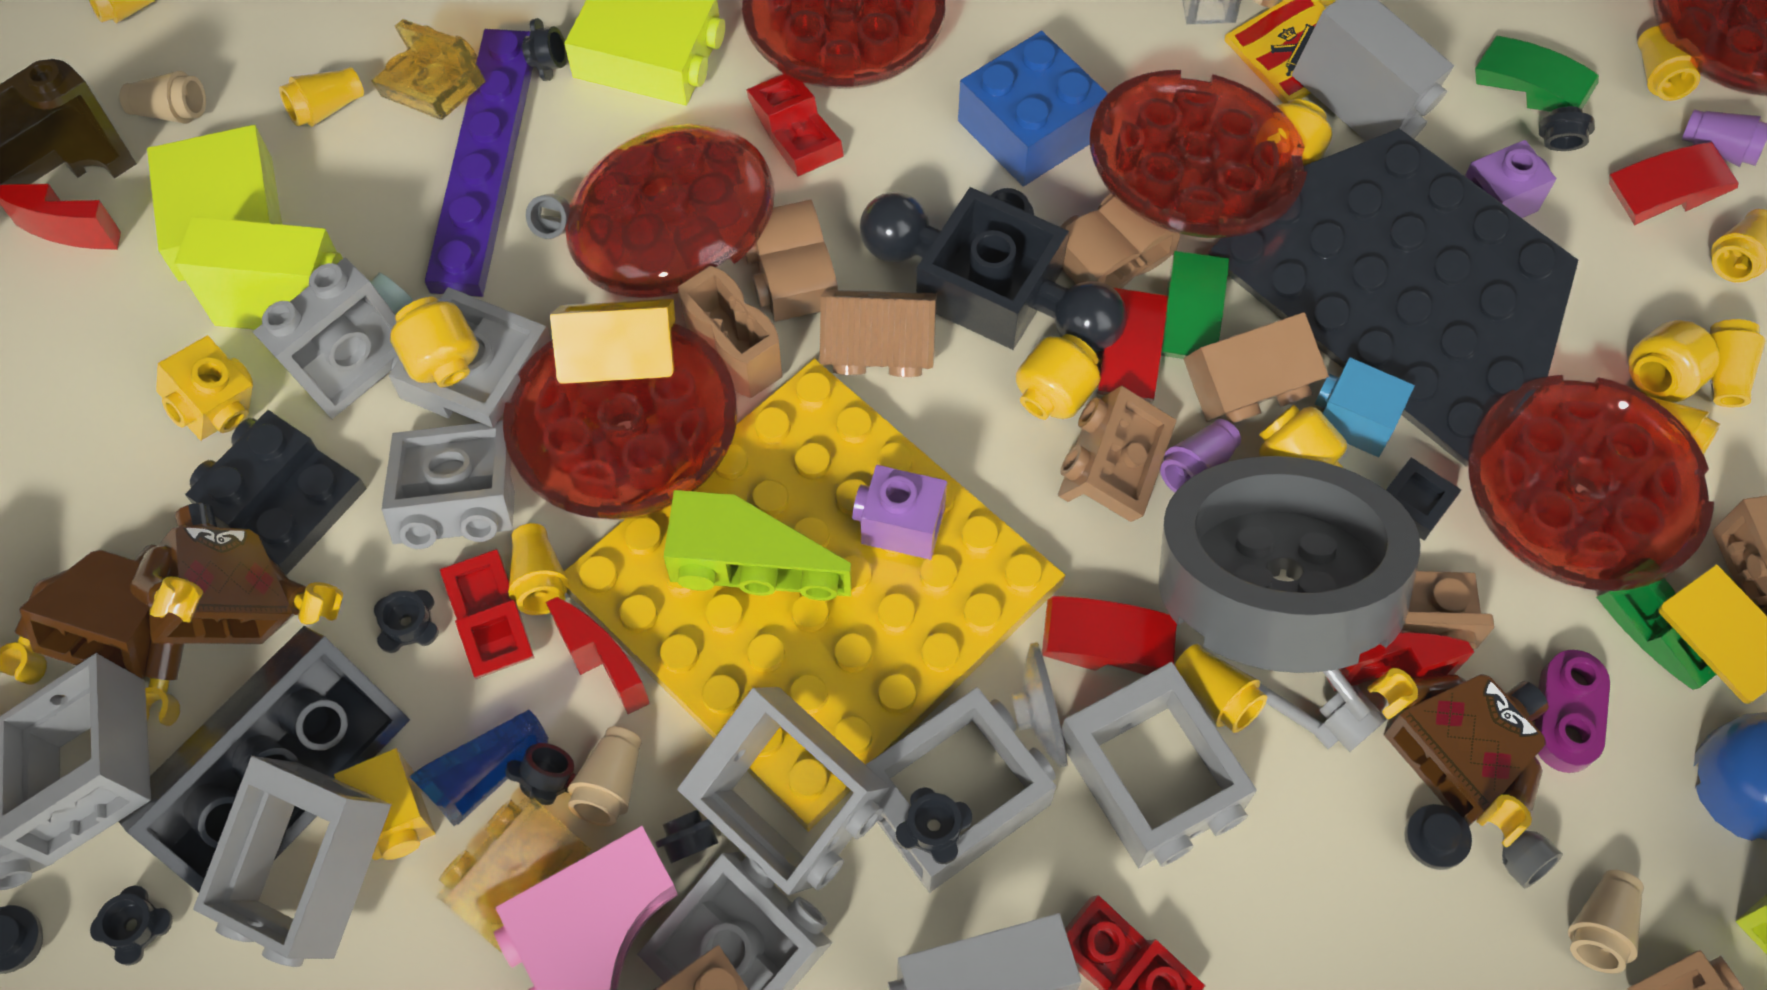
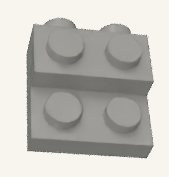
(332, 336)
(504, 348)
(448, 485)
(752, 921)

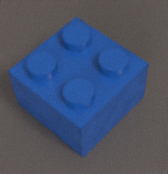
(1030, 107)

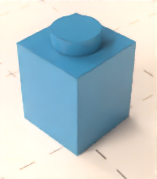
(1364, 405)

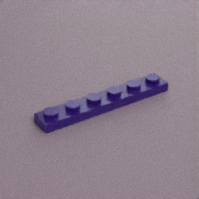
(481, 167)

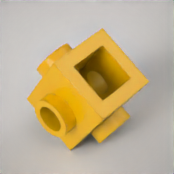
(204, 389)

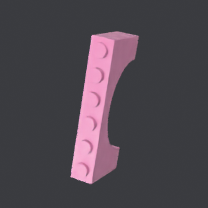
(585, 917)

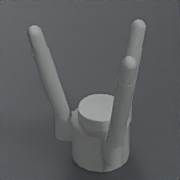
(1348, 714)

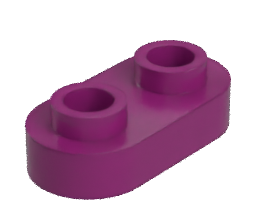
(1573, 707)

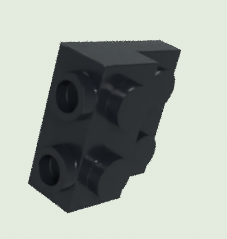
(276, 487)

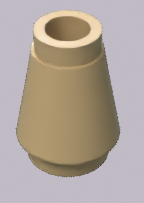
(165, 97)
(606, 779)
(1609, 924)

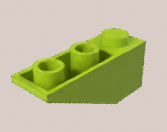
(737, 545)

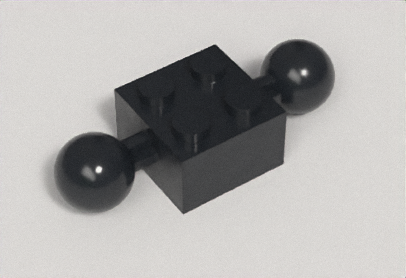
(992, 268)

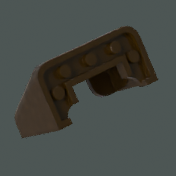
(52, 121)

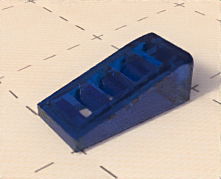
(477, 768)

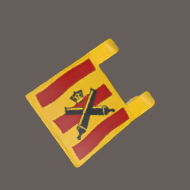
(1275, 43)

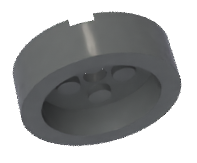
(1330, 531)

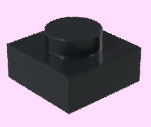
(1423, 495)

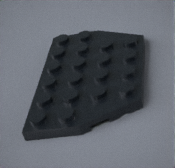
(1414, 279)

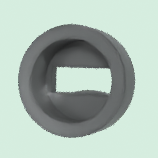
(543, 225)
(1530, 858)

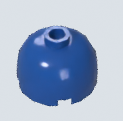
(1735, 775)

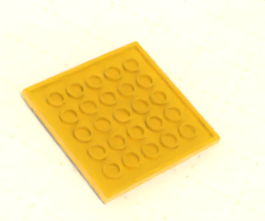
(854, 663)

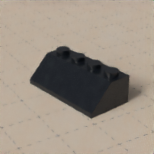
(296, 708)

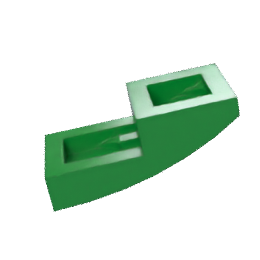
(1544, 74)
(1194, 303)
(1640, 618)

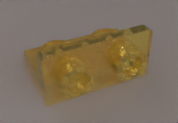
(432, 73)
(520, 852)

